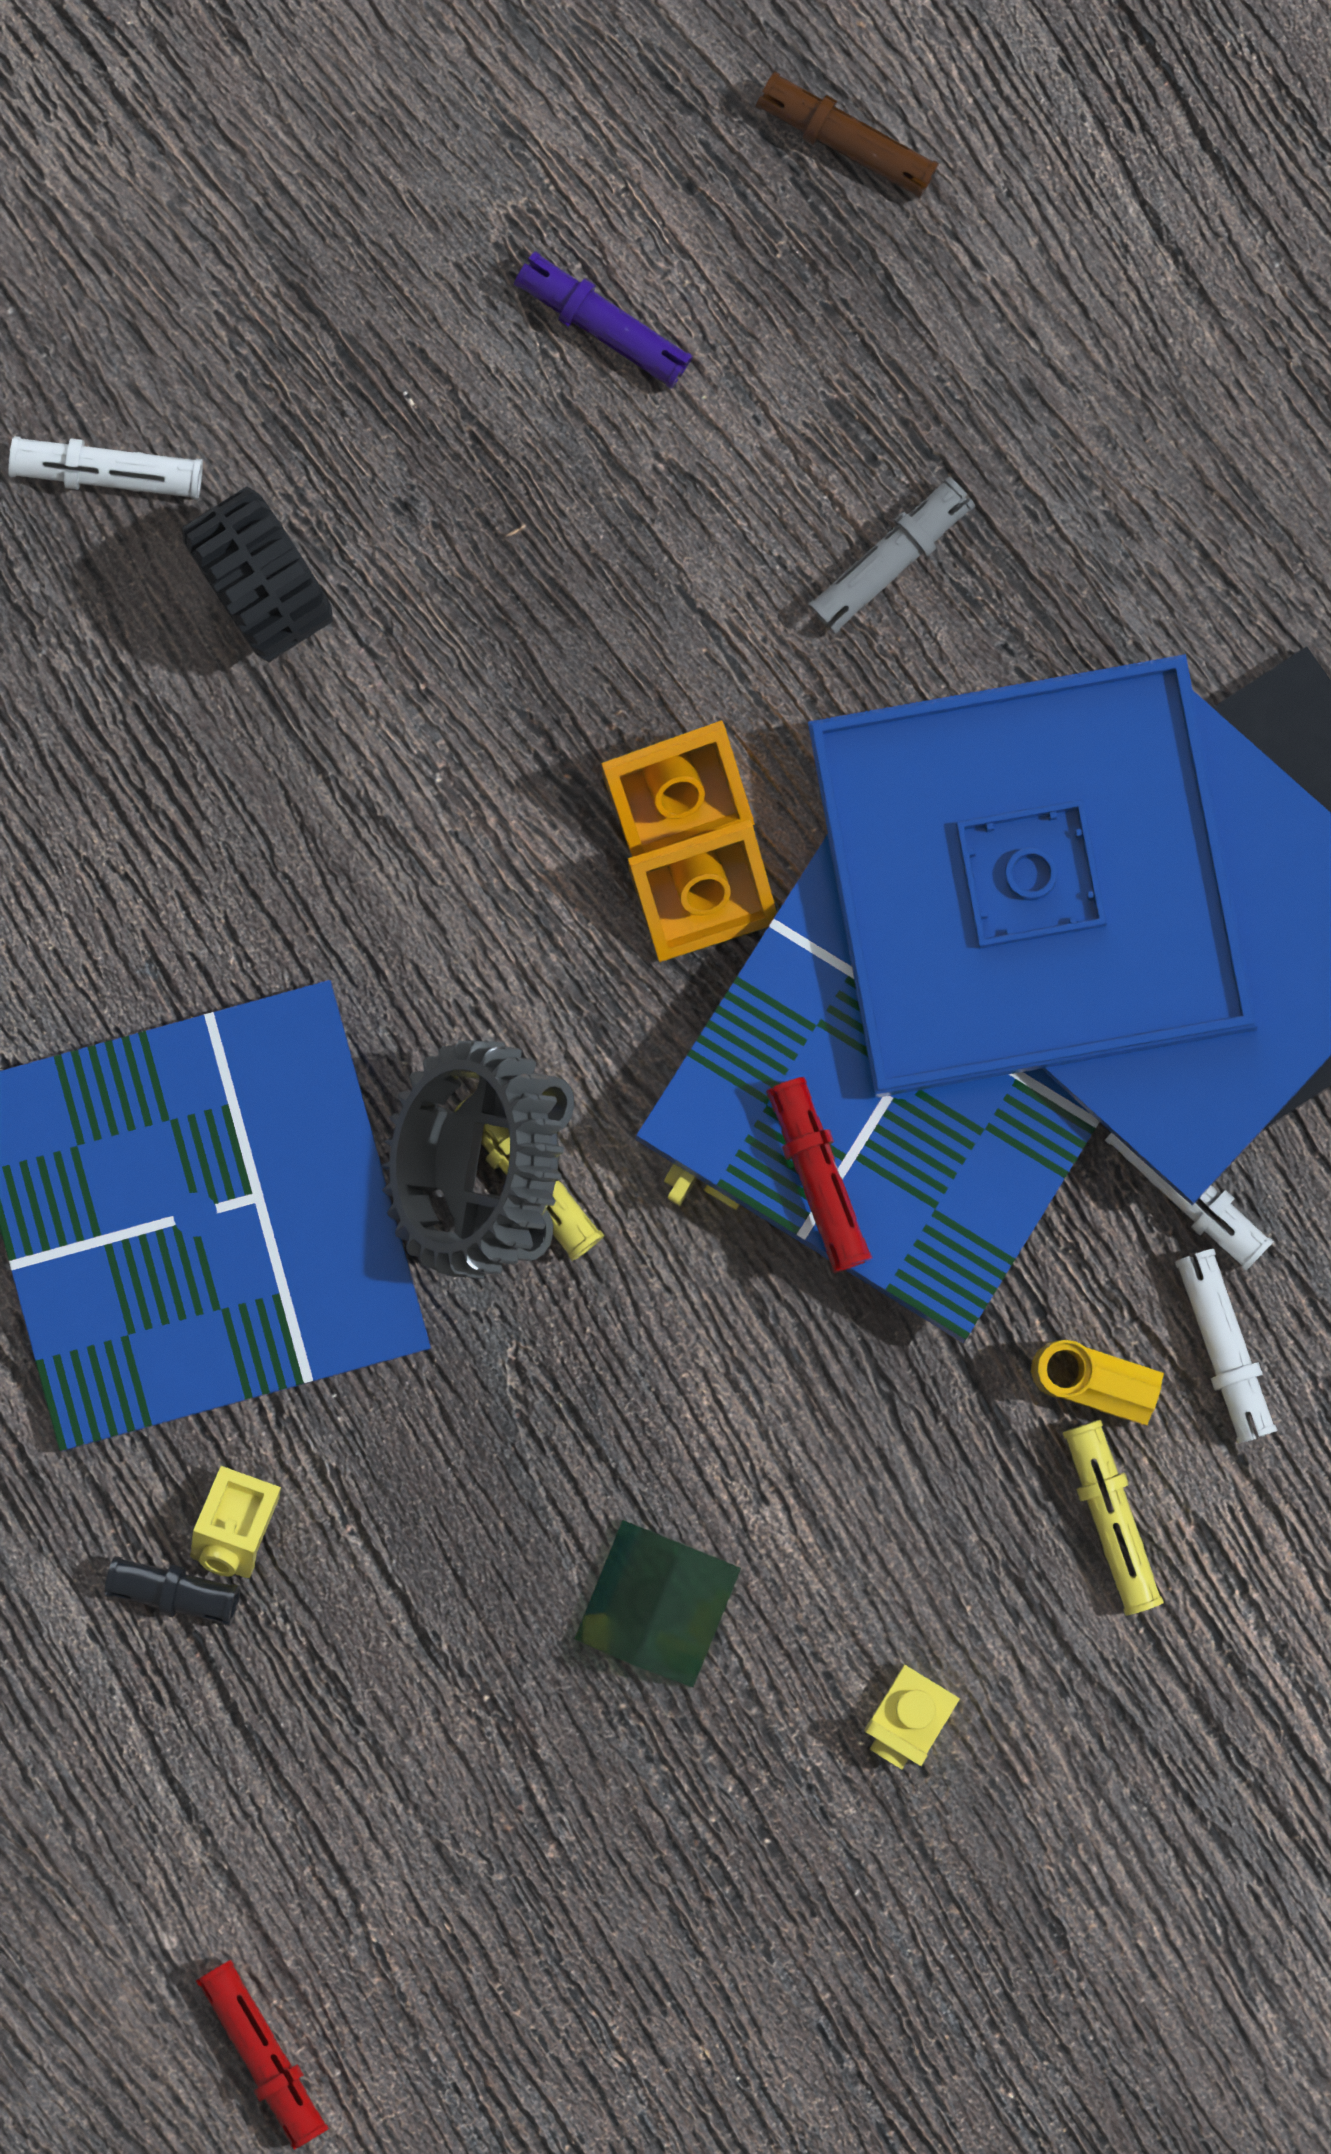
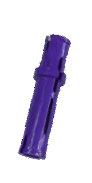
(602, 319)

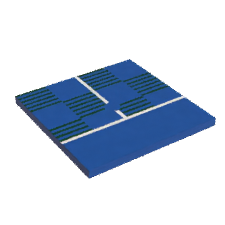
(934, 1174)
(200, 1217)

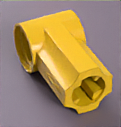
(1102, 1382)

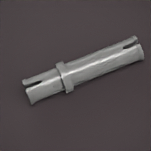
(892, 554)

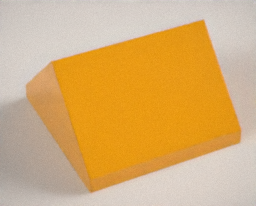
(677, 789)
(703, 890)

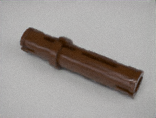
(825, 122)

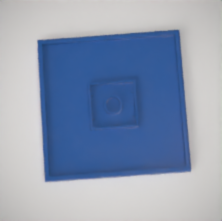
(1031, 876)
(1207, 1099)

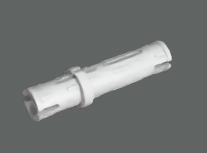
(104, 467)
(1244, 1245)
(1226, 1347)

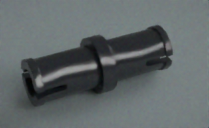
(172, 1590)

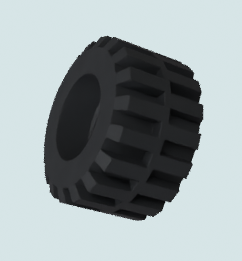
(257, 574)

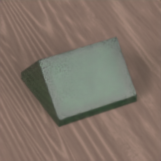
(657, 1604)

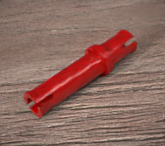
(823, 1186)
(262, 2055)

